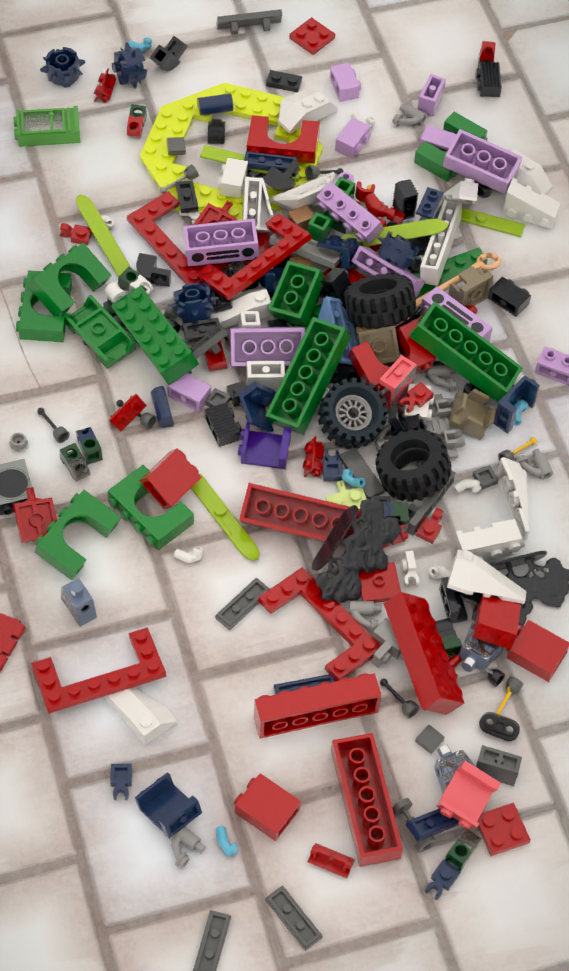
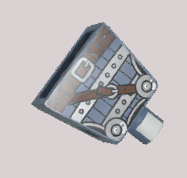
(75, 598)
(477, 652)
(448, 764)

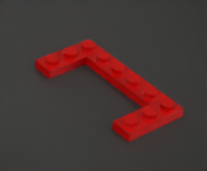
(144, 224)
(292, 239)
(361, 642)
(147, 670)

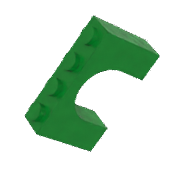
(433, 158)
(79, 261)
(37, 326)
(85, 510)
(157, 529)

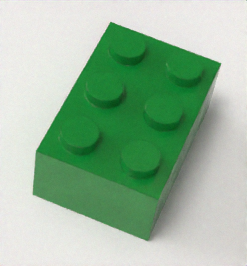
(296, 293)

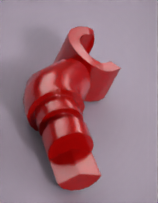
(376, 206)

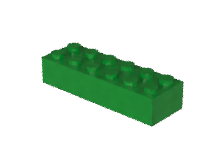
(155, 335)
(466, 352)
(308, 375)

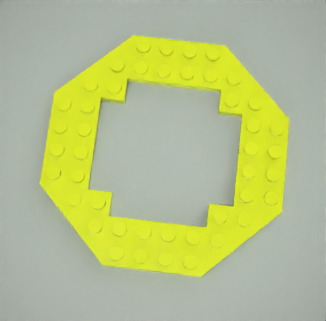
(175, 120)

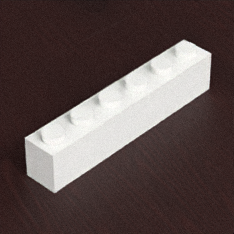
(441, 243)

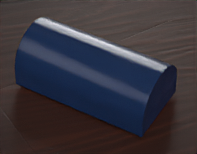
(215, 104)
(162, 407)

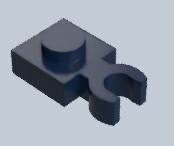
(332, 467)
(120, 778)
(444, 877)

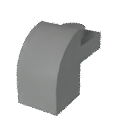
(389, 646)

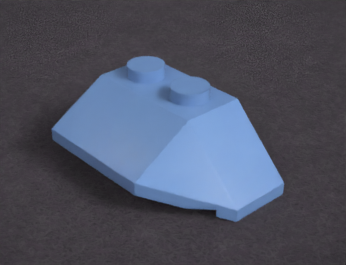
(335, 313)

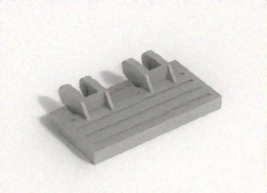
(323, 256)
(442, 427)

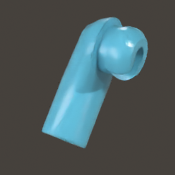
(142, 46)
(521, 405)
(353, 482)
(222, 838)

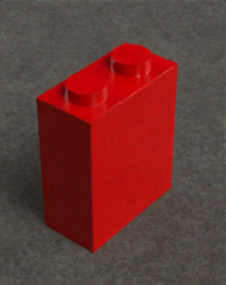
(170, 478)
(496, 621)
(538, 650)
(267, 806)

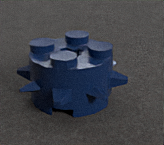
(129, 65)
(62, 66)
(398, 250)
(193, 303)

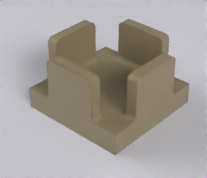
(475, 289)
(382, 342)
(471, 413)

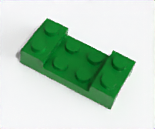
(100, 332)

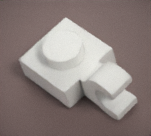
(409, 565)

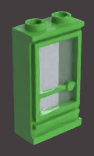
(47, 126)

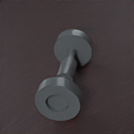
(402, 807)

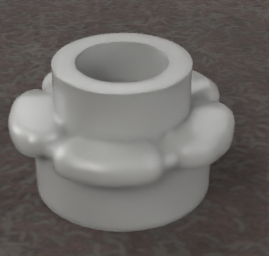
(18, 437)

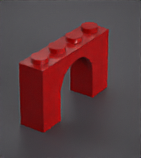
(303, 148)
(372, 370)

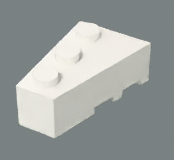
(256, 204)
(529, 206)
(492, 541)

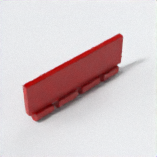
(9, 628)

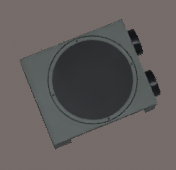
(13, 485)

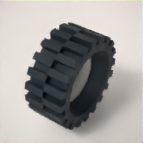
(369, 420)

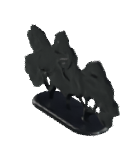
(361, 552)
(548, 589)

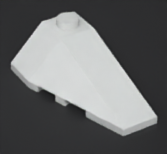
(463, 191)
(249, 300)
(514, 490)
(473, 574)
(142, 713)

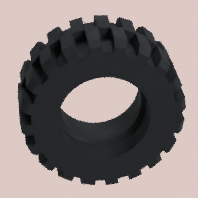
(380, 300)
(418, 482)

